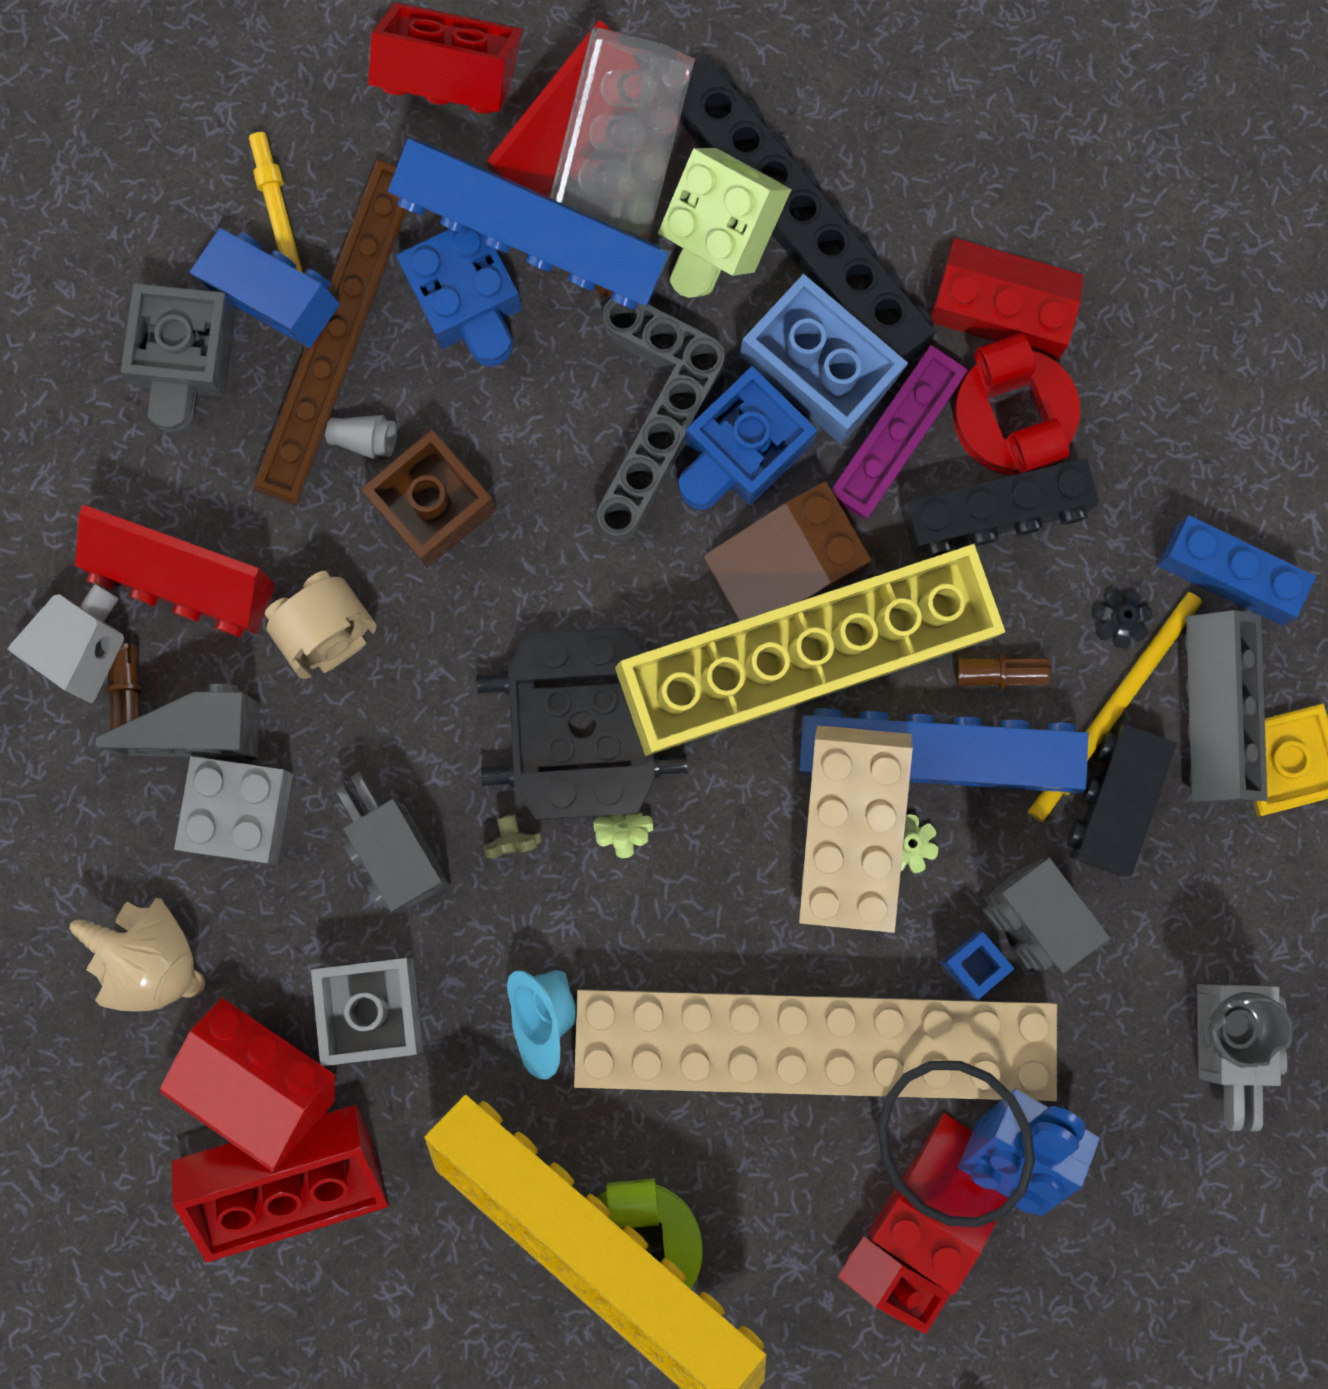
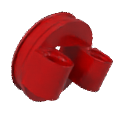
(1004, 368)

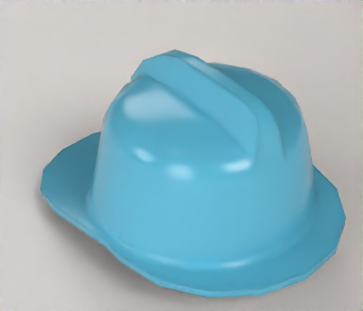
(540, 1015)

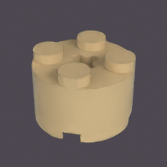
(319, 624)

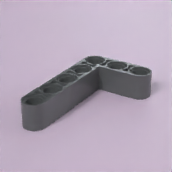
(663, 416)

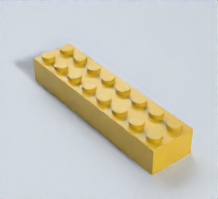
(592, 1254)

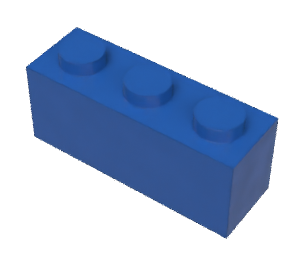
(266, 286)
(1236, 571)

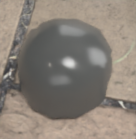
(1250, 1029)

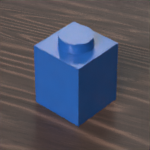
(976, 965)

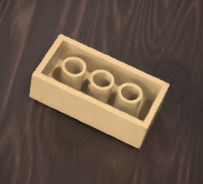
(856, 828)

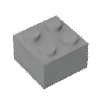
(233, 810)
(367, 1011)

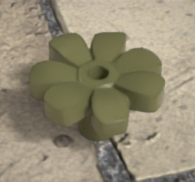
(510, 839)

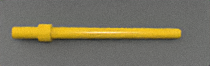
(269, 180)
(1126, 691)

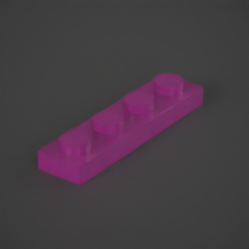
(898, 432)

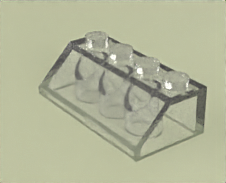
(622, 129)

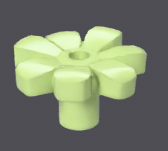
(623, 832)
(921, 845)

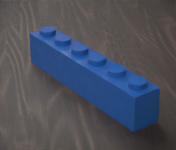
(529, 222)
(973, 753)

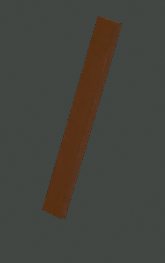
(328, 359)

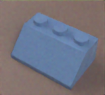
(822, 358)

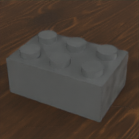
(1043, 918)

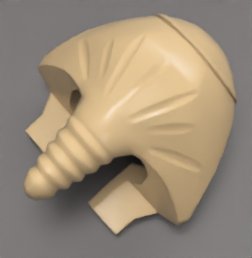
(143, 966)

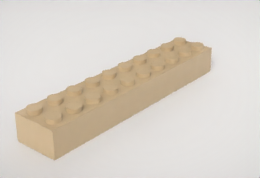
(811, 1044)

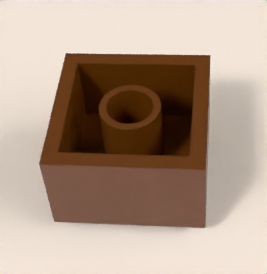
(429, 498)

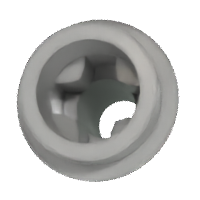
(364, 435)

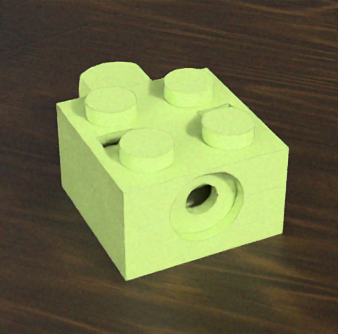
(720, 219)

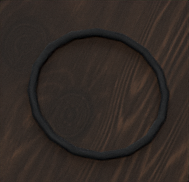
(1018, 1113)

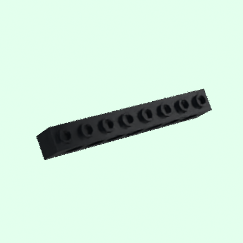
(714, 88)

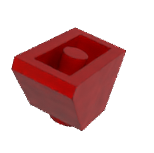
(893, 1285)

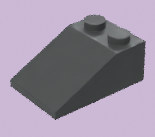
(197, 725)

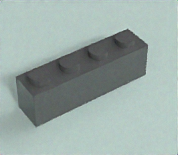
(1226, 708)

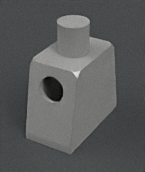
(72, 642)

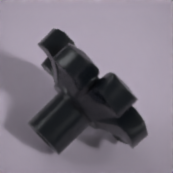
(1122, 618)

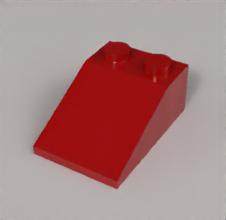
(925, 1244)

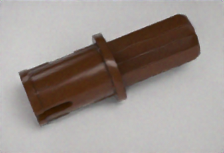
(1003, 671)
(123, 687)

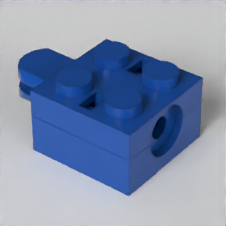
(464, 293)
(746, 447)
(1060, 1149)

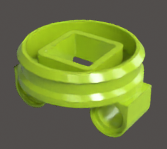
(646, 1204)

